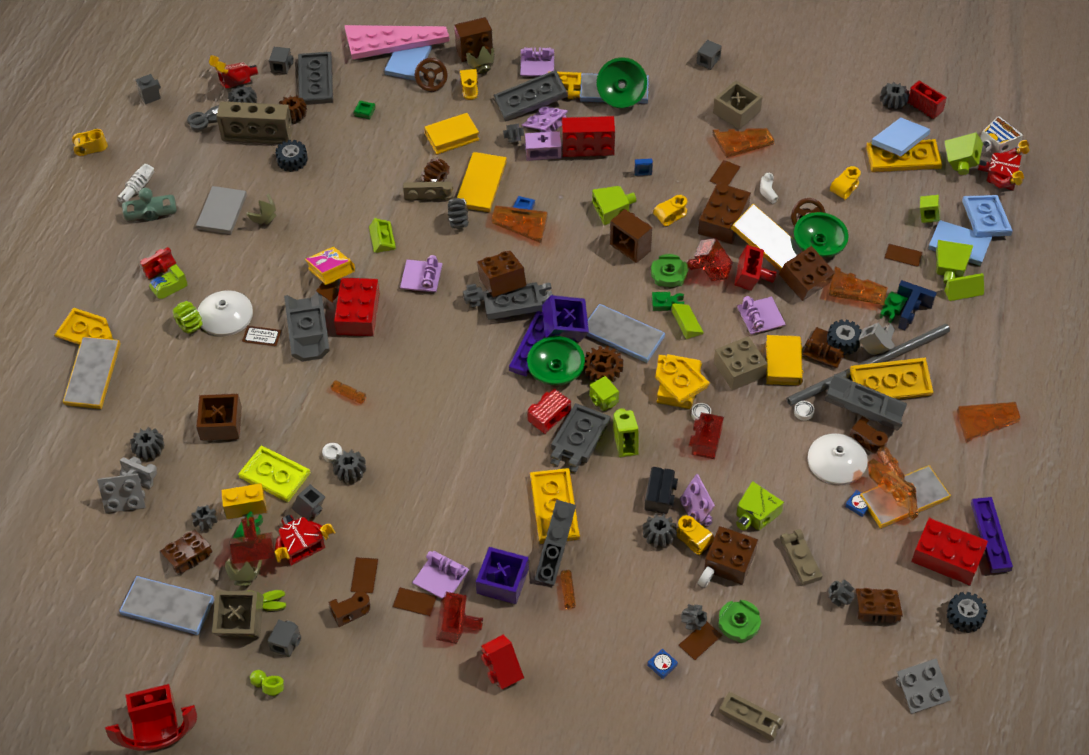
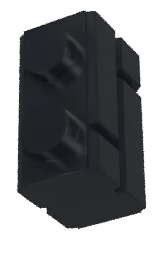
(659, 490)

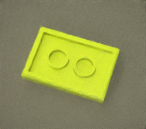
(275, 472)

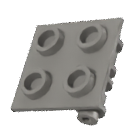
(121, 493)
(923, 685)

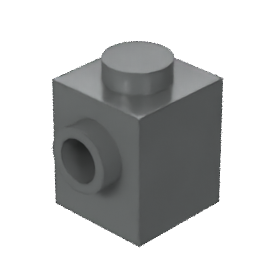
(280, 60)
(148, 88)
(309, 503)
(284, 637)

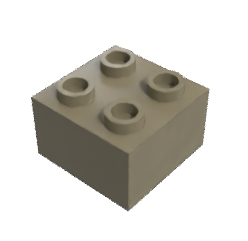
(737, 104)
(740, 363)
(237, 614)

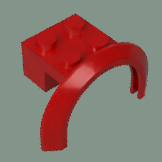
(153, 720)

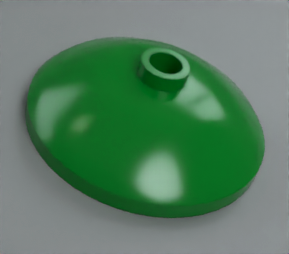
(621, 71)
(822, 232)
(553, 353)

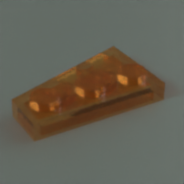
(740, 142)
(521, 221)
(852, 288)
(981, 419)
(901, 490)

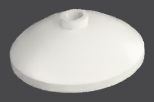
(225, 313)
(834, 466)

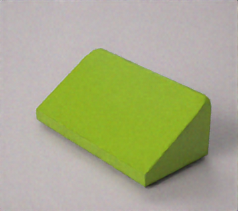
(381, 235)
(965, 287)
(686, 320)

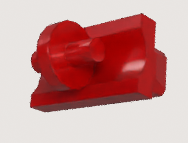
(157, 263)

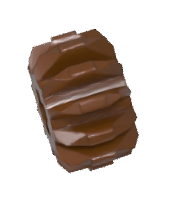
(296, 107)
(435, 171)

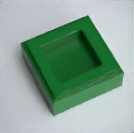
(364, 109)

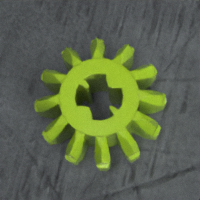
(187, 317)

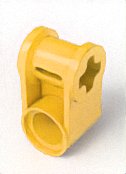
(469, 83)
(90, 141)
(846, 182)
(670, 211)
(694, 535)

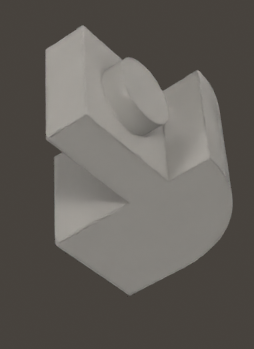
(877, 338)

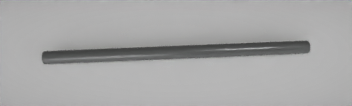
(883, 357)

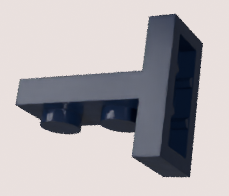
(916, 296)

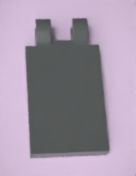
(517, 302)
(579, 436)

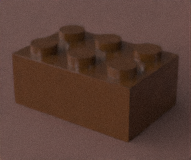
(722, 211)

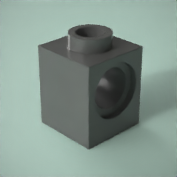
(709, 54)

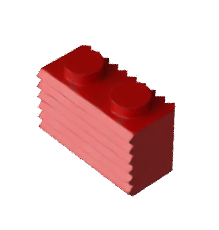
(926, 99)
(549, 410)

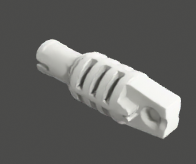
(136, 183)

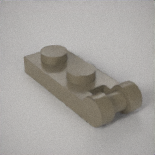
(428, 190)
(801, 557)
(751, 715)

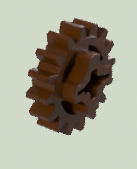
(603, 364)

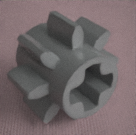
(513, 132)
(473, 295)
(204, 517)
(841, 592)
(694, 617)

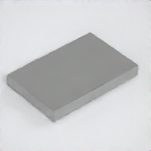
(221, 210)

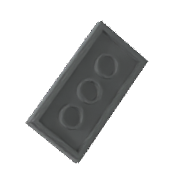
(315, 77)
(530, 95)

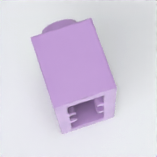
(543, 145)

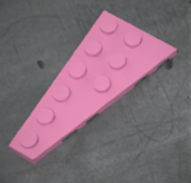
(378, 40)

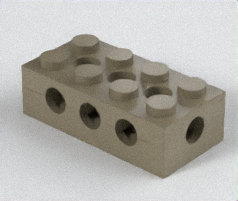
(254, 122)

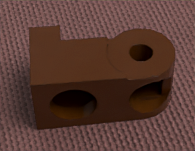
(868, 436)
(350, 608)

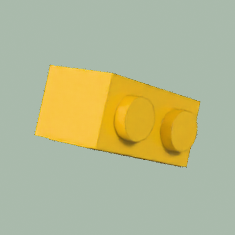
(243, 500)

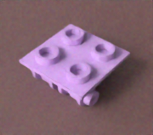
(536, 62)
(546, 119)
(421, 275)
(760, 314)
(697, 501)
(440, 574)

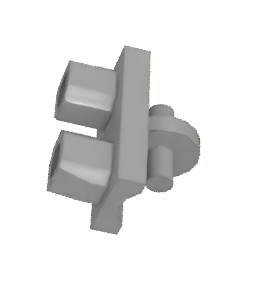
(134, 466)

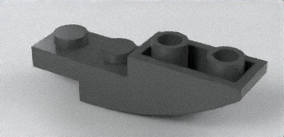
(555, 542)

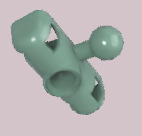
(149, 207)

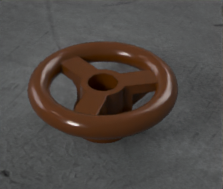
(431, 88)
(802, 212)

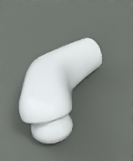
(766, 188)

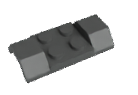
(307, 327)
(866, 402)

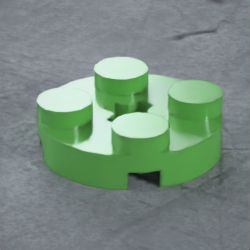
(669, 279)
(736, 631)

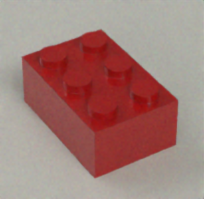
(588, 136)
(357, 307)
(949, 551)

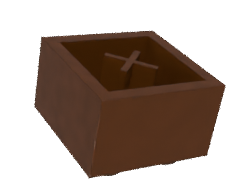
(472, 36)
(630, 235)
(501, 273)
(806, 273)
(219, 417)
(731, 555)

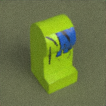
(168, 283)

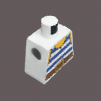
(1000, 137)

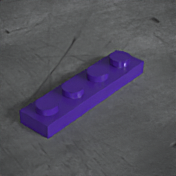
(534, 334)
(990, 530)

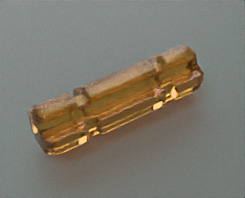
(348, 392)
(568, 589)

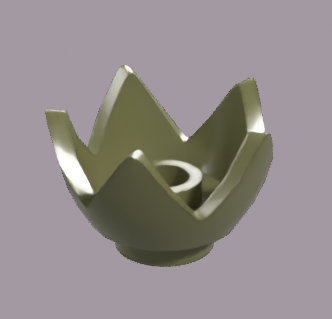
(484, 61)
(266, 212)
(245, 575)

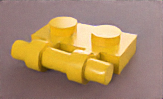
(571, 81)

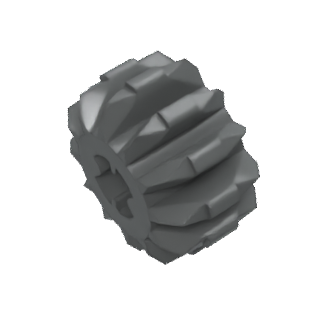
(242, 94)
(894, 95)
(458, 213)
(147, 443)
(349, 466)
(659, 530)

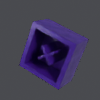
(565, 317)
(502, 575)

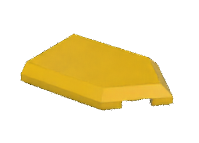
(82, 323)
(680, 378)

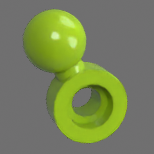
(270, 685)

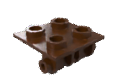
(819, 350)
(185, 549)
(878, 602)

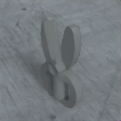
(209, 116)

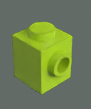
(930, 208)
(604, 393)

